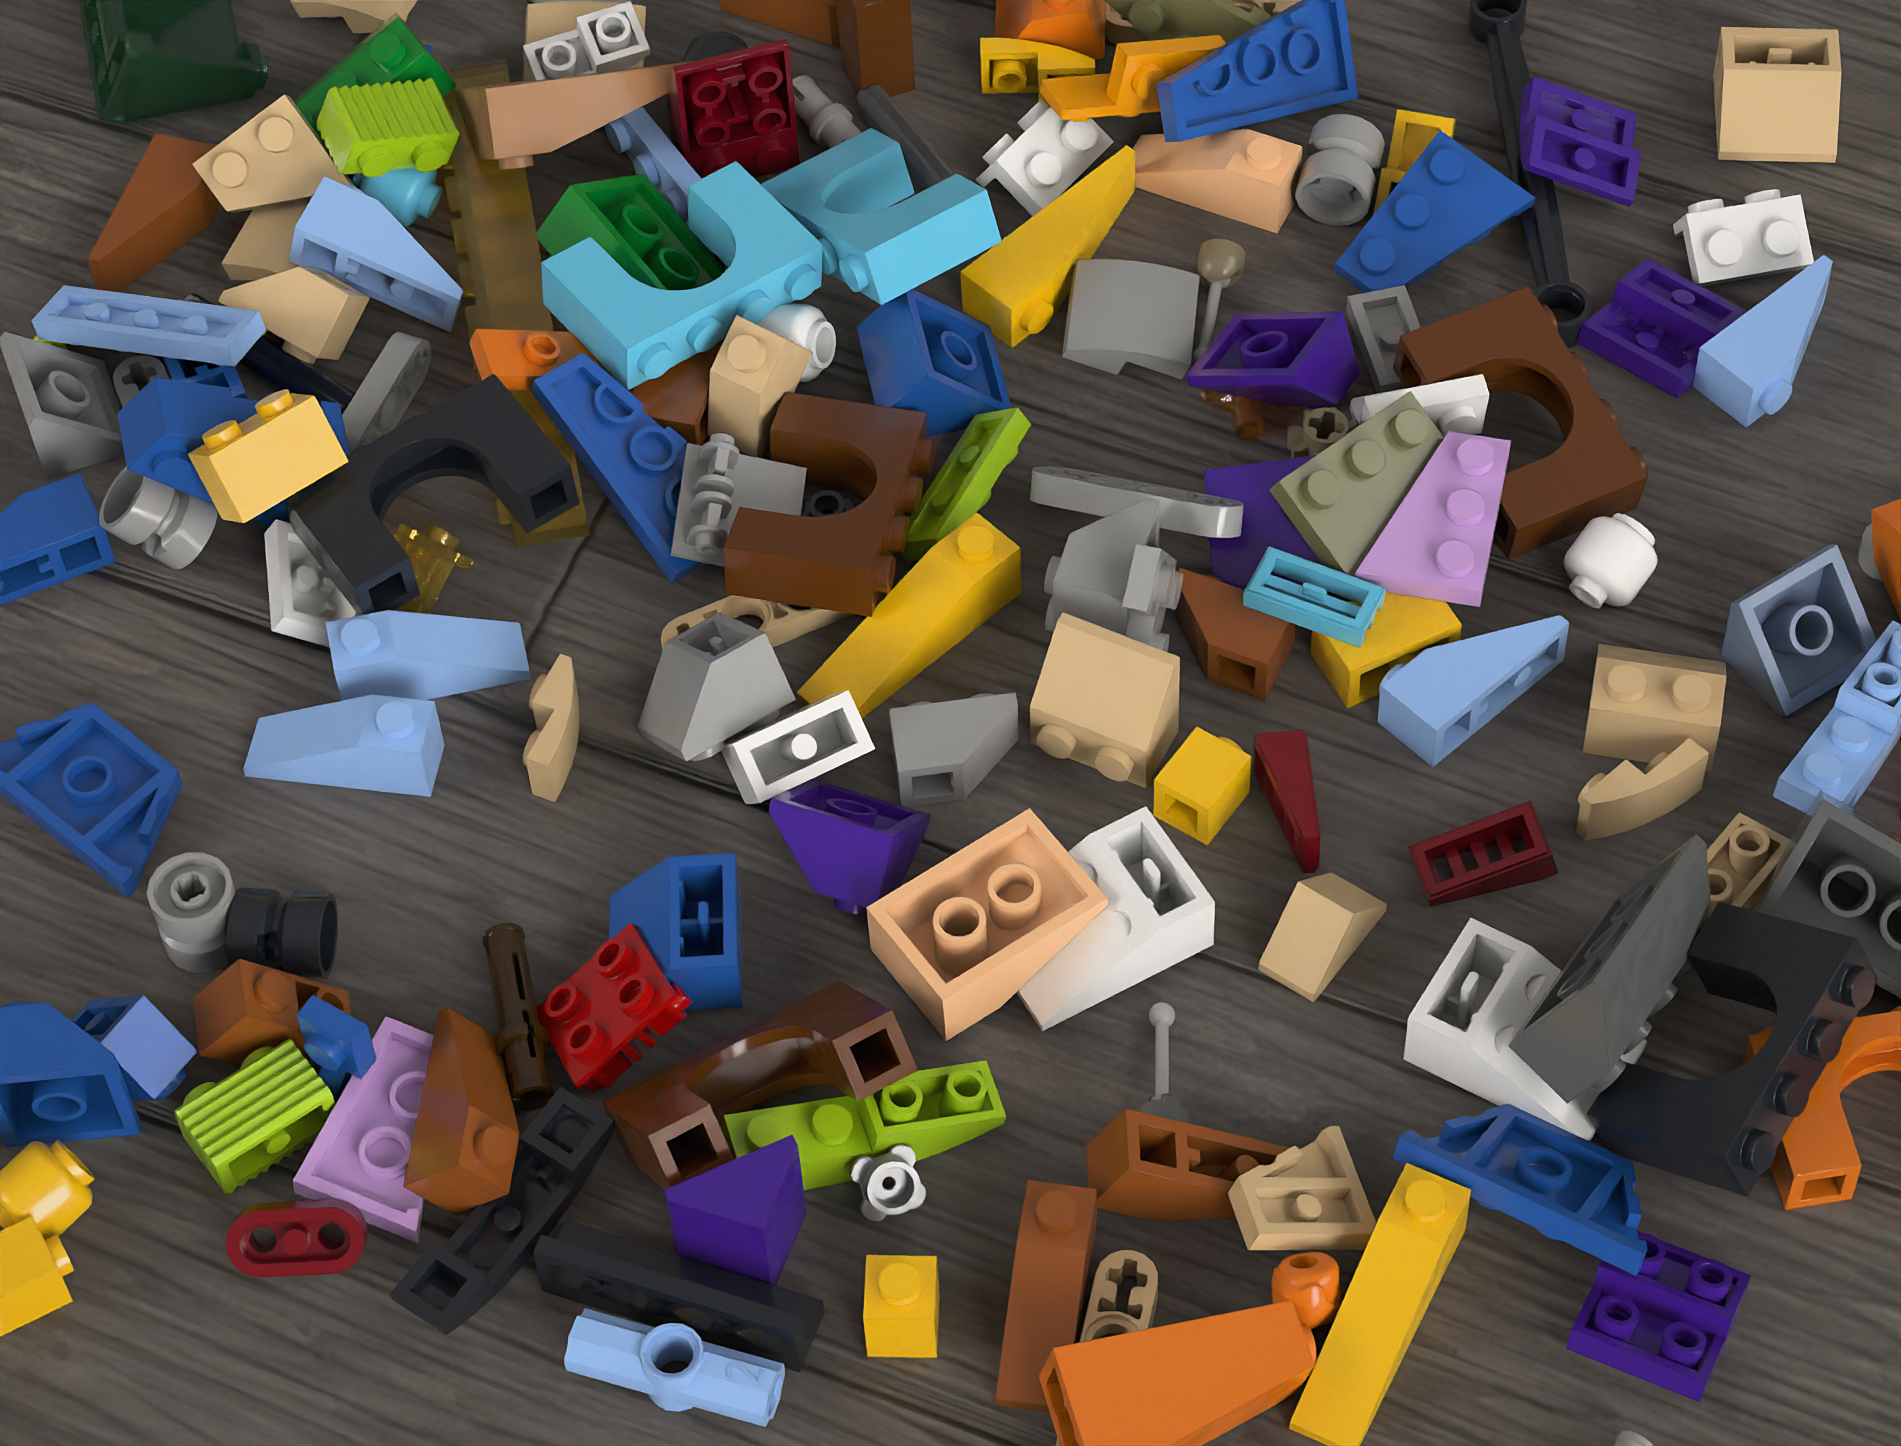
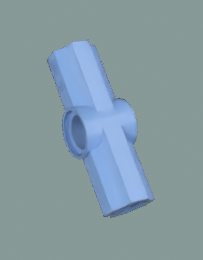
(714, 1380)

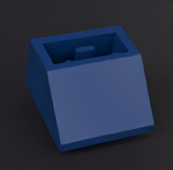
(690, 923)

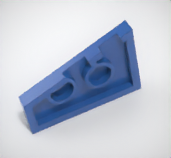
(1429, 216)

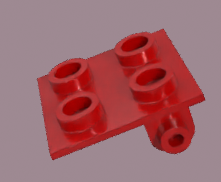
(607, 1007)

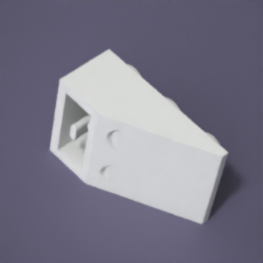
(1150, 923)
(1473, 1015)

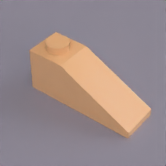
(1224, 173)

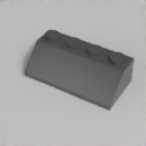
(1618, 977)

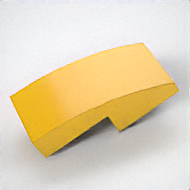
(1022, 65)

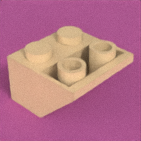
(1777, 94)

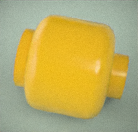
(45, 1185)

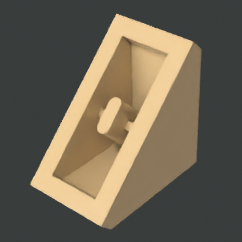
(1319, 933)

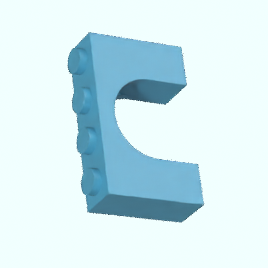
(866, 241)
(648, 329)

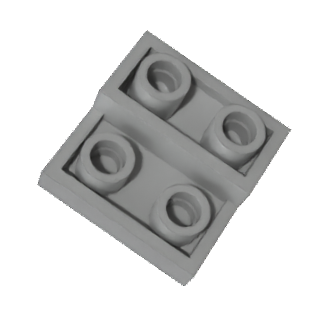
(1131, 315)

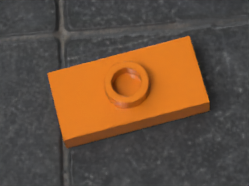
(523, 355)

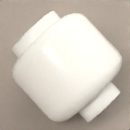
(807, 328)
(1610, 561)

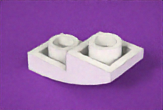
(601, 43)

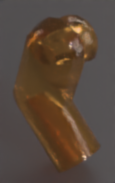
(1245, 413)

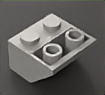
(711, 687)

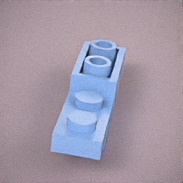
(1854, 735)

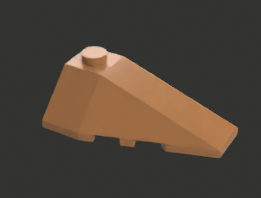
(543, 115)

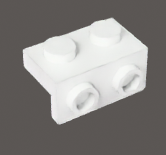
(1044, 156)
(1745, 239)
(1450, 404)
(299, 588)

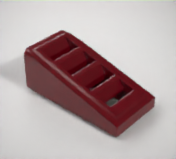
(1286, 779)
(1497, 829)

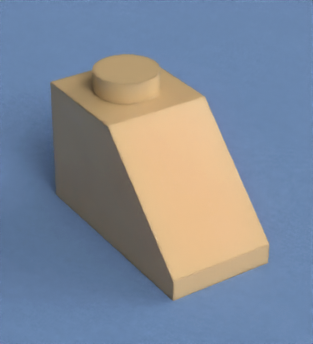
(750, 382)

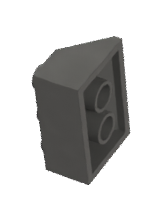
(1845, 879)

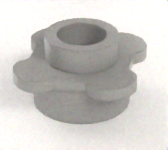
(905, 1192)

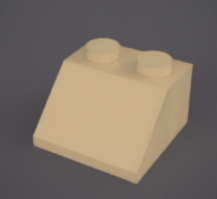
(1106, 701)
(1653, 703)

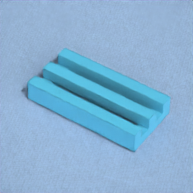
(1310, 604)

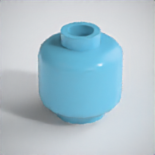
(403, 192)

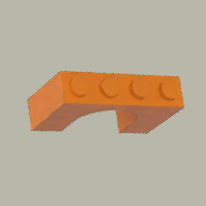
(1817, 1153)

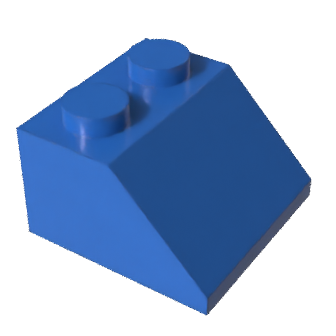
(932, 362)
(58, 1080)

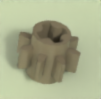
(1319, 431)

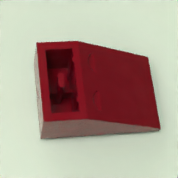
(736, 111)

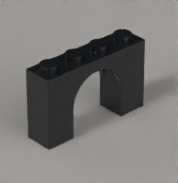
(472, 436)
(1732, 1123)

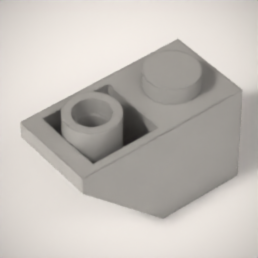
(950, 745)

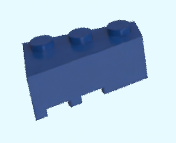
(169, 423)

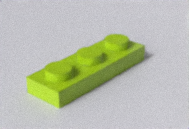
(966, 478)

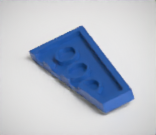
(1267, 73)
(623, 450)

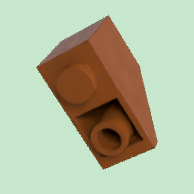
(1229, 640)
(255, 1009)

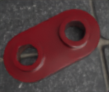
(299, 1238)

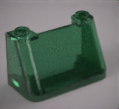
(167, 57)

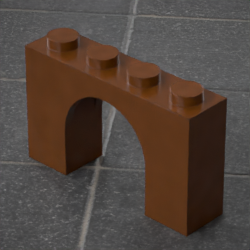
(877, 44)
(1520, 351)
(842, 557)
(828, 1039)

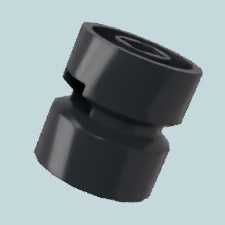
(284, 933)

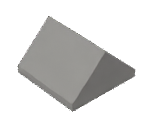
(64, 403)

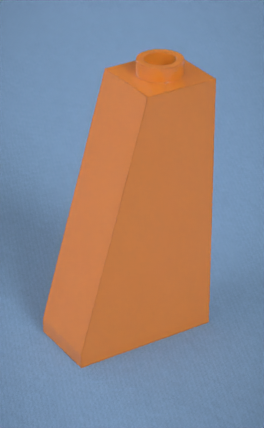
(1177, 1379)

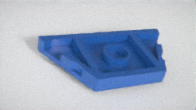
(91, 790)
(1539, 1177)

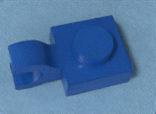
(335, 1043)

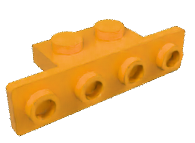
(1132, 80)

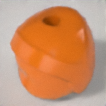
(1312, 1284)

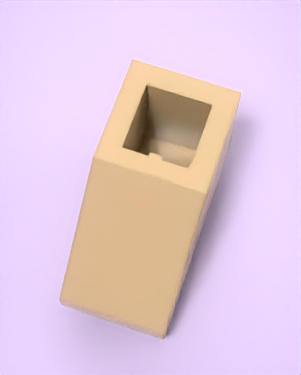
(304, 308)

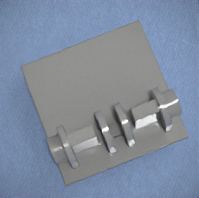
(719, 482)

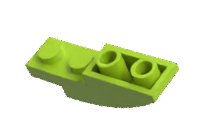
(923, 1110)

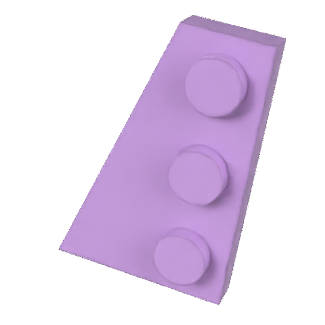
(1445, 525)
(370, 1135)

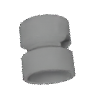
(1340, 169)
(162, 518)
(192, 910)

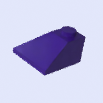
(1280, 359)
(848, 841)

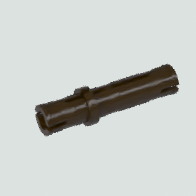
(521, 1036)

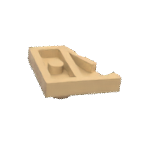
(268, 161)
(1304, 1200)

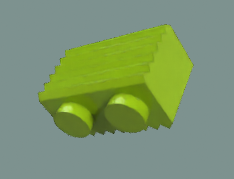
(387, 127)
(255, 1114)

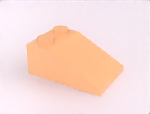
(982, 922)

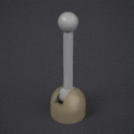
(1219, 267)

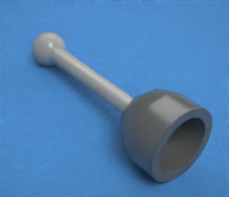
(1163, 1104)

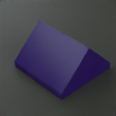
(742, 1212)

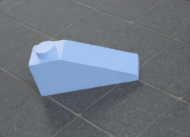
(373, 253)
(1756, 358)
(424, 654)
(1465, 684)
(352, 744)

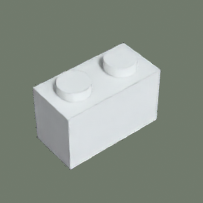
(797, 747)

